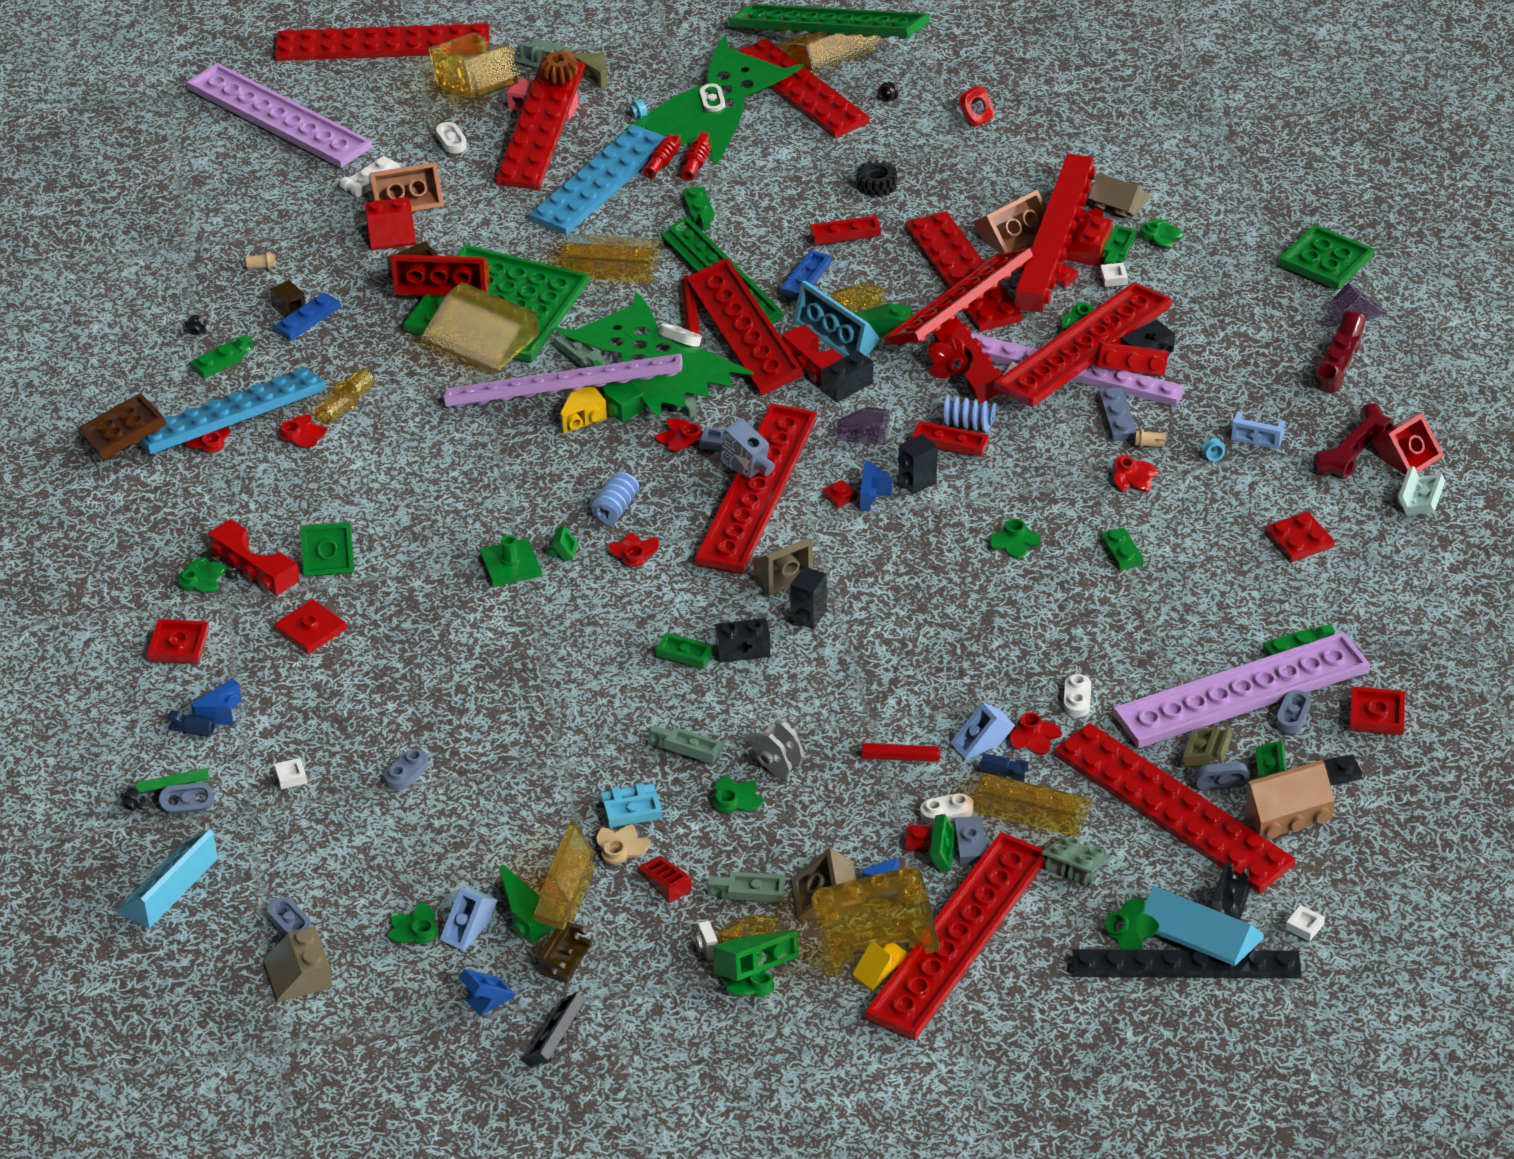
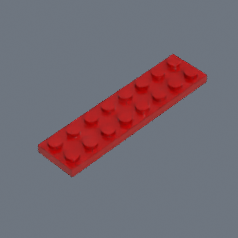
(810, 93)
(538, 131)
(953, 260)
(957, 297)
(745, 326)

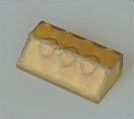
(1032, 804)
(566, 880)

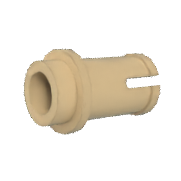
(261, 261)
(1148, 439)

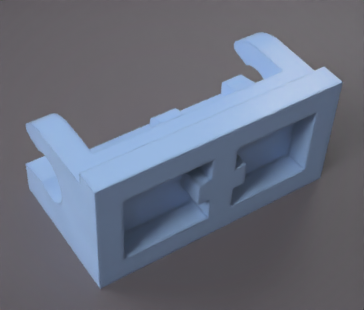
(1257, 433)

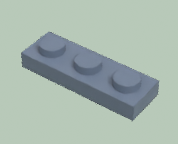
(1117, 413)

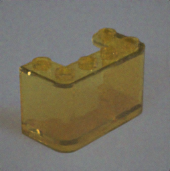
(470, 70)
(873, 909)

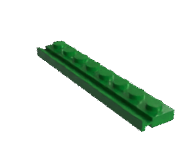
(701, 252)

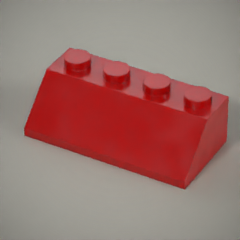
(437, 274)

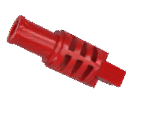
(662, 155)
(696, 156)

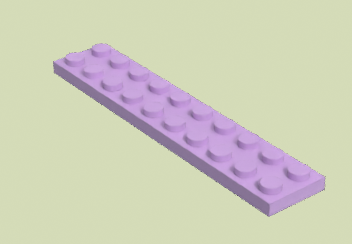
(279, 115)
(1240, 689)

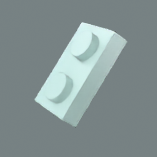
(1420, 494)

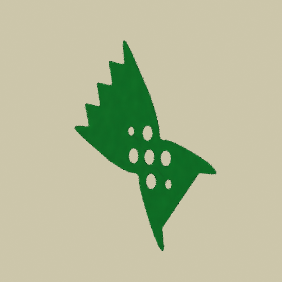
(684, 112)
(698, 364)

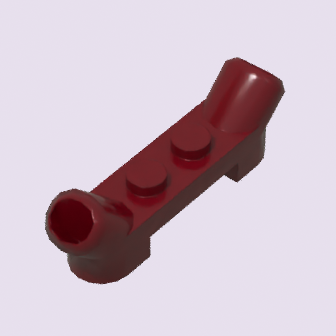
(1341, 351)
(1343, 458)

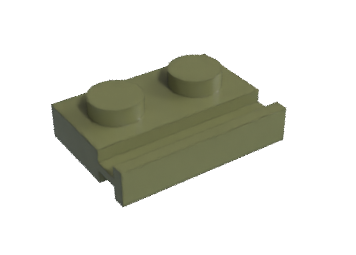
(1206, 746)

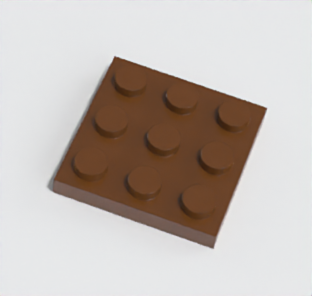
(122, 426)

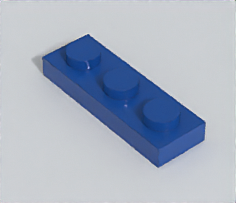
(808, 270)
(307, 316)

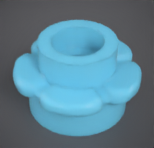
(638, 109)
(1215, 454)

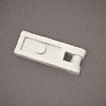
(359, 183)

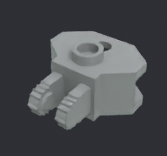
(775, 750)

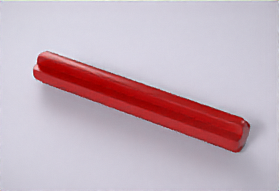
(690, 307)

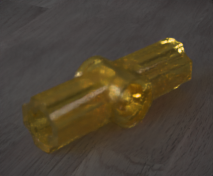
(345, 396)

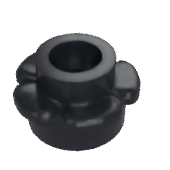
(884, 89)
(196, 325)
(132, 799)

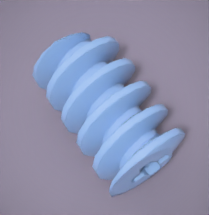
(968, 414)
(614, 497)

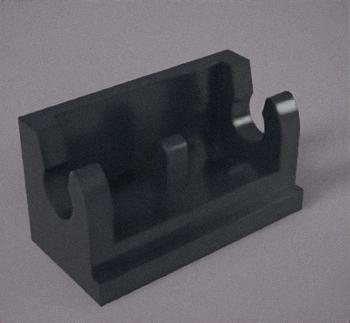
(1231, 892)

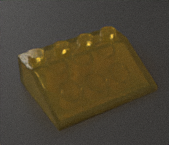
(825, 49)
(612, 257)
(481, 327)

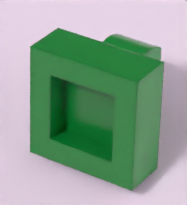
(563, 544)

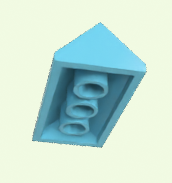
(833, 322)
(170, 880)
(1201, 927)

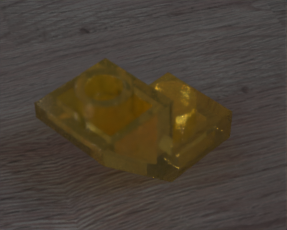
(859, 295)
(749, 926)

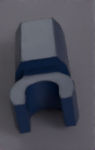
(191, 723)
(1003, 766)

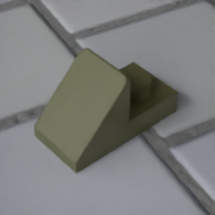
(595, 68)

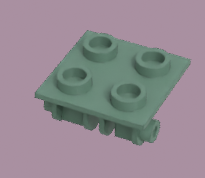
(532, 53)
(1080, 859)

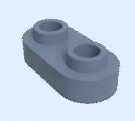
(1293, 711)
(406, 769)
(1222, 776)
(187, 798)
(293, 918)

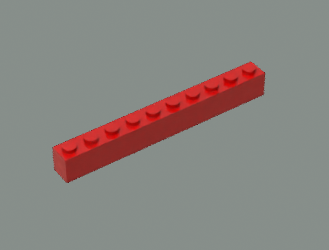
(1055, 233)

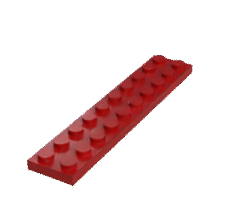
(370, 41)
(1078, 345)
(752, 500)
(1173, 806)
(962, 932)

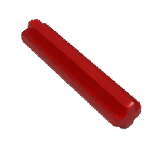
(900, 752)

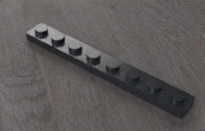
(1183, 964)

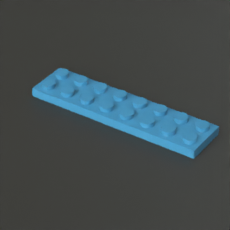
(597, 180)
(233, 409)

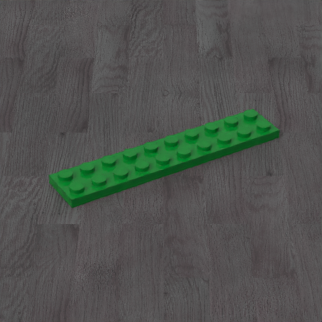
(829, 20)

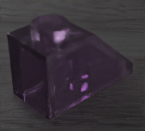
(1354, 300)
(865, 426)

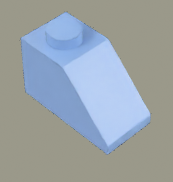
(982, 731)
(467, 917)

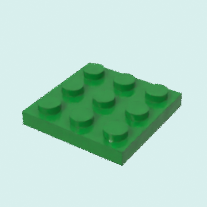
(1326, 257)

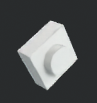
(1114, 274)
(290, 773)
(1305, 923)
(706, 939)

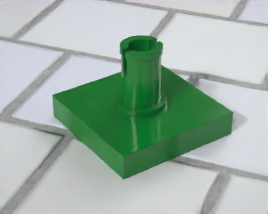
(327, 548)
(510, 561)

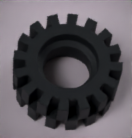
(876, 178)

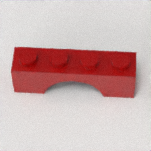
(981, 374)
(271, 572)

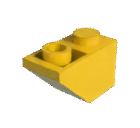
(583, 408)

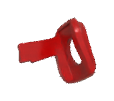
(974, 95)

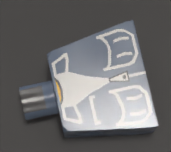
(745, 450)

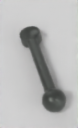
(232, 574)

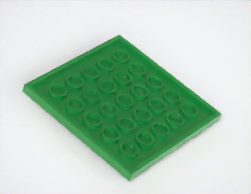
(525, 282)

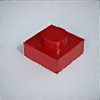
(839, 494)
(918, 838)

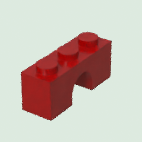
(805, 348)

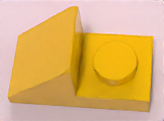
(878, 964)

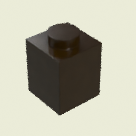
(287, 298)

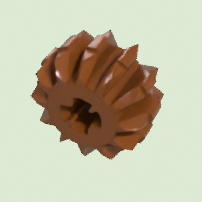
(558, 66)

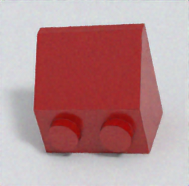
(390, 223)
(1090, 240)
(1408, 444)

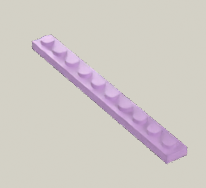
(556, 381)
(1132, 383)

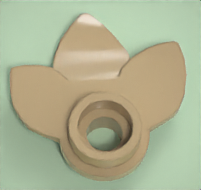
(621, 844)

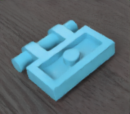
(631, 805)

